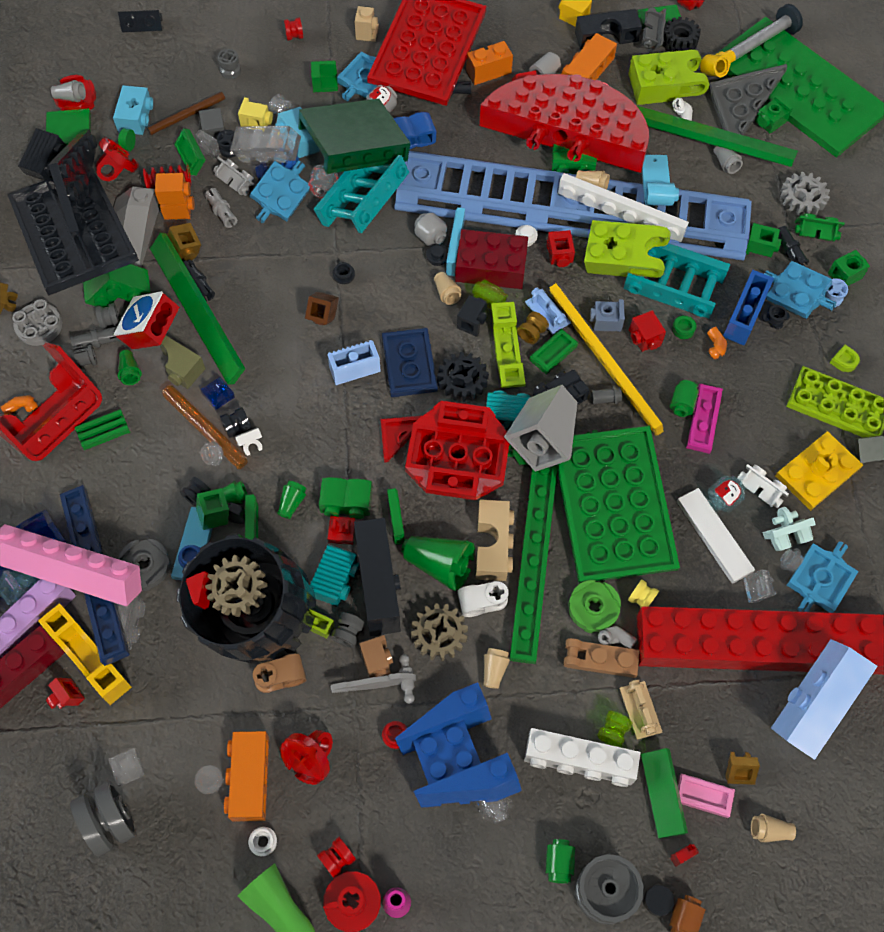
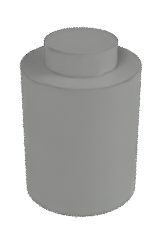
(548, 64)

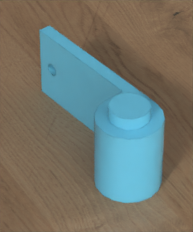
(657, 182)

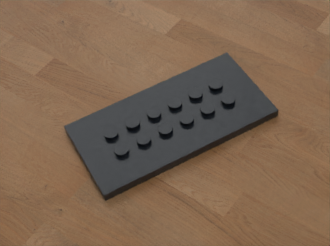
(73, 257)

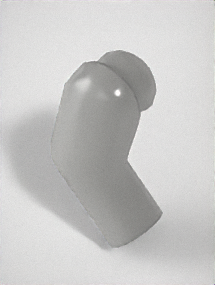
(616, 635)

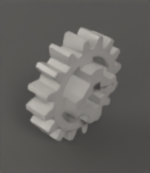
(804, 193)

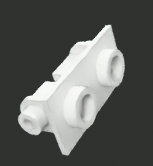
(771, 490)

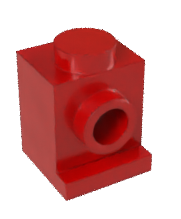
(560, 252)

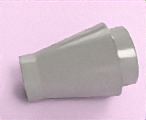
(69, 91)
(729, 160)

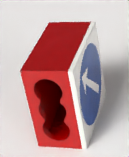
(146, 320)

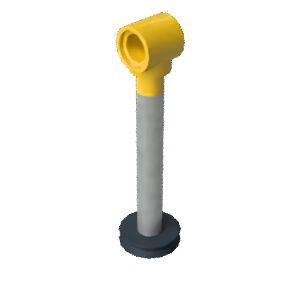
(787, 19)

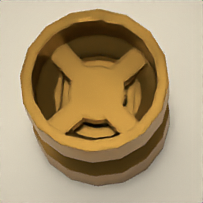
(534, 325)

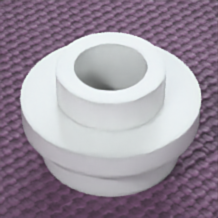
(256, 835)

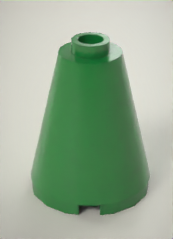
(440, 558)

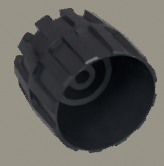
(267, 628)

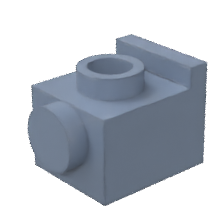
(607, 316)

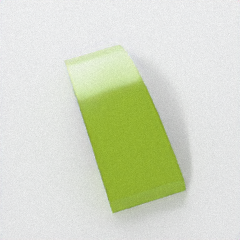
(506, 345)

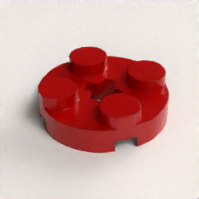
(87, 103)

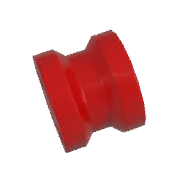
(293, 29)

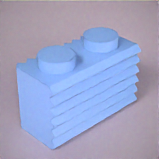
(354, 362)

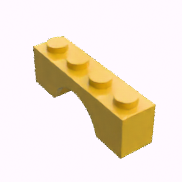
(84, 654)

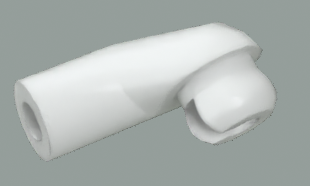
(682, 108)

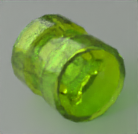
(614, 729)

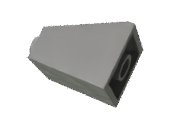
(545, 428)

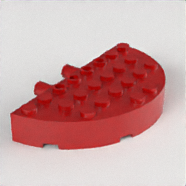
(571, 114)

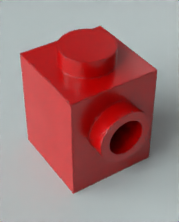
(647, 331)

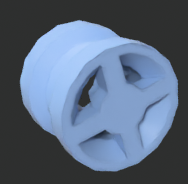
(839, 288)

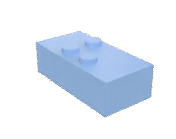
(823, 698)

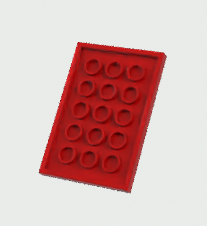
(427, 47)

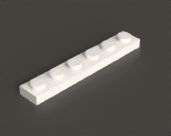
(620, 206)

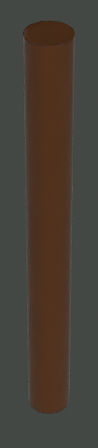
(173, 119)

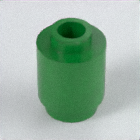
(684, 398)
(560, 861)

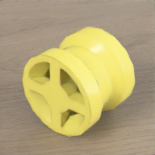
(643, 594)

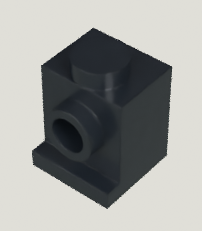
(472, 315)

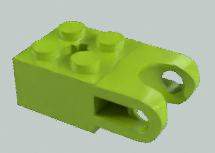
(666, 76)
(623, 249)

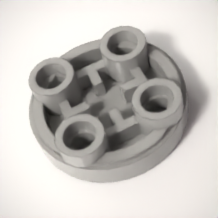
(37, 323)

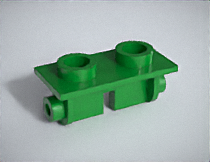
(810, 224)

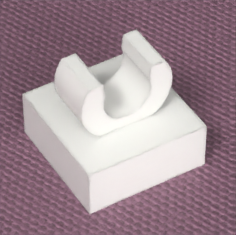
(248, 438)

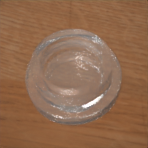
(212, 453)
(791, 559)
(208, 779)

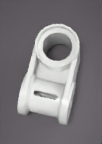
(480, 599)

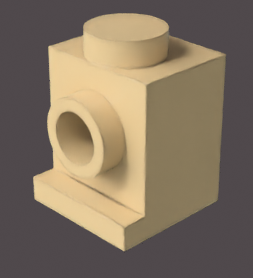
(366, 24)

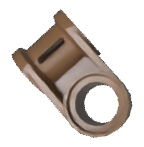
(282, 673)

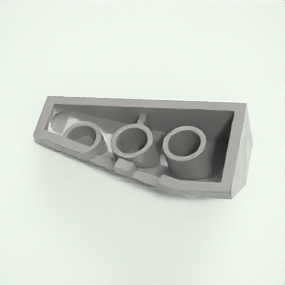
(137, 213)

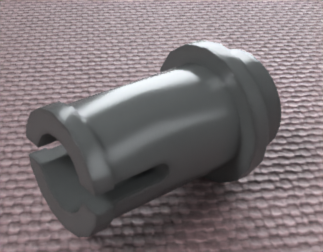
(606, 395)

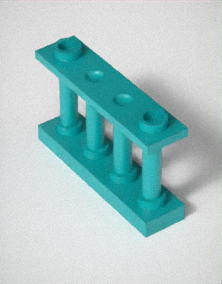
(345, 191)
(693, 264)

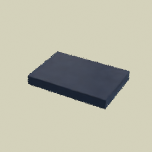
(409, 362)

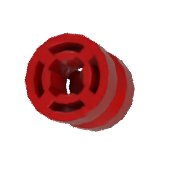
(331, 862)

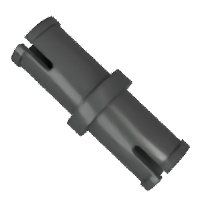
(95, 338)

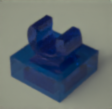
(217, 393)

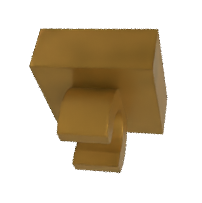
(5, 296)
(742, 769)

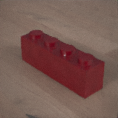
(26, 663)

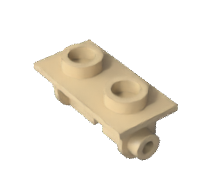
(640, 709)

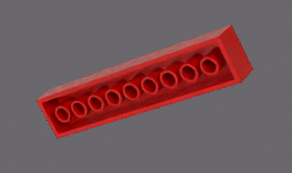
(752, 638)

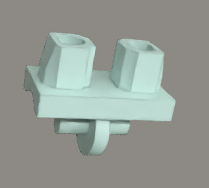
(800, 528)

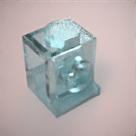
(18, 582)

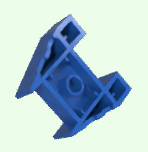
(450, 757)

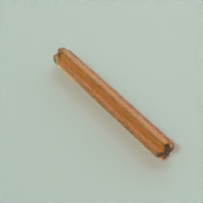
(204, 426)

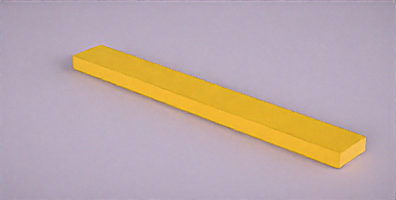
(606, 360)

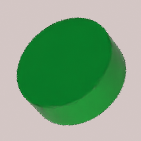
(127, 139)
(684, 327)

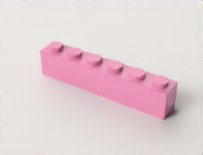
(69, 565)

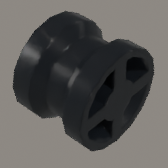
(224, 141)
(196, 486)

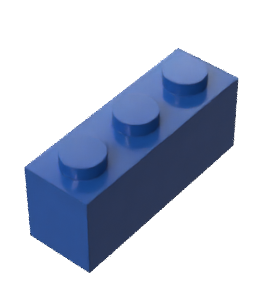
(748, 307)

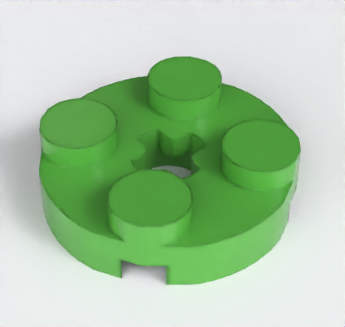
(589, 619)

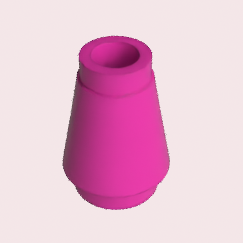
(400, 910)

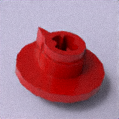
(352, 901)

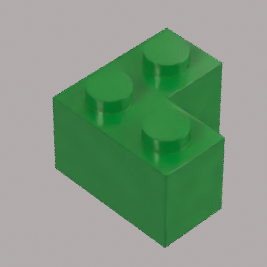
(120, 283)

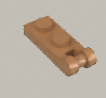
(602, 658)

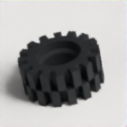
(683, 28)

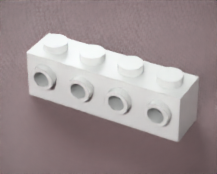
(582, 756)

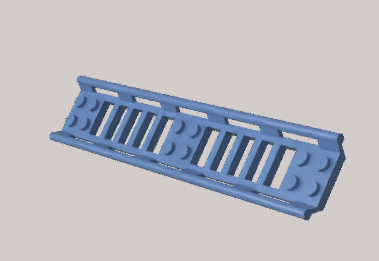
(724, 217)

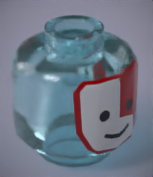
(726, 493)

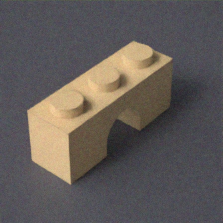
(493, 561)

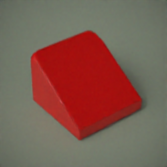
(197, 589)

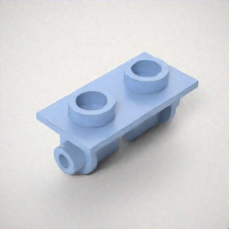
(544, 305)

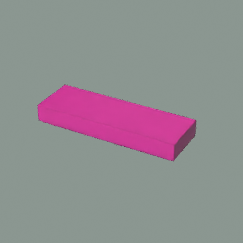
(704, 418)

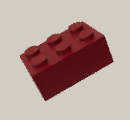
(491, 257)

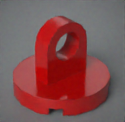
(116, 157)
(306, 756)

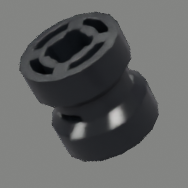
(230, 424)

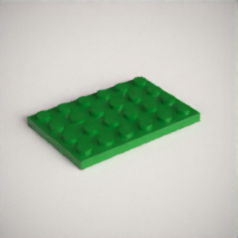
(616, 506)

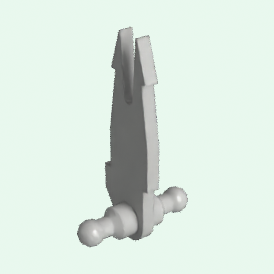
(404, 678)

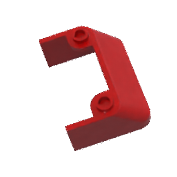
(58, 415)

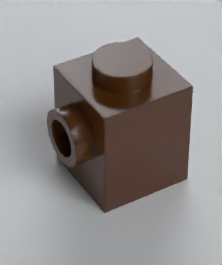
(321, 308)

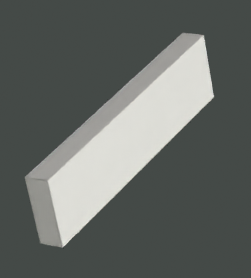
(715, 536)

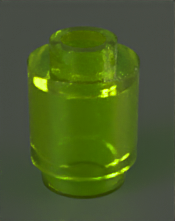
(489, 292)

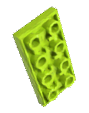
(837, 403)

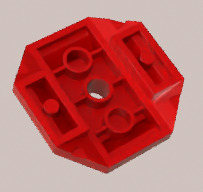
(458, 430)

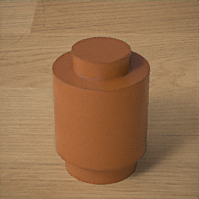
(687, 915)

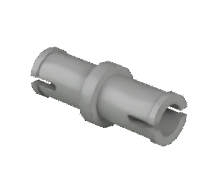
(221, 207)

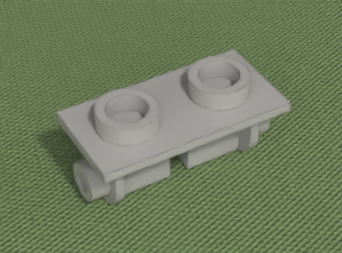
(241, 181)

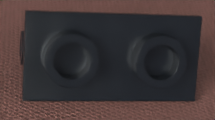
(140, 21)

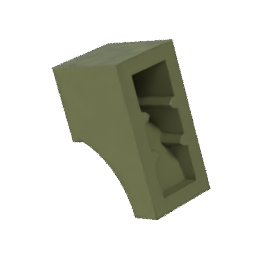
(182, 364)

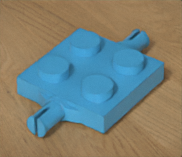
(355, 76)
(280, 191)
(800, 290)
(822, 578)

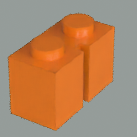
(489, 64)
(174, 196)

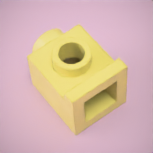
(254, 114)

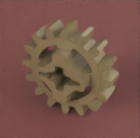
(225, 592)
(448, 635)

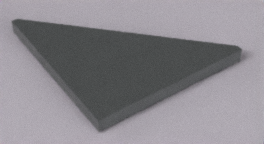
(741, 97)

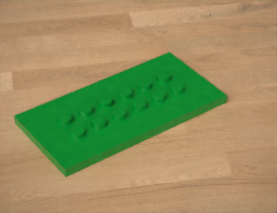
(823, 99)

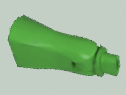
(273, 903)

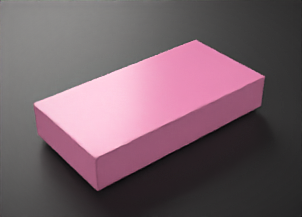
(705, 795)

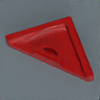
(395, 434)

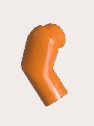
(719, 341)
(18, 402)

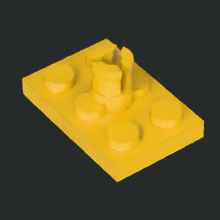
(819, 470)

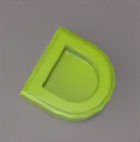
(845, 359)

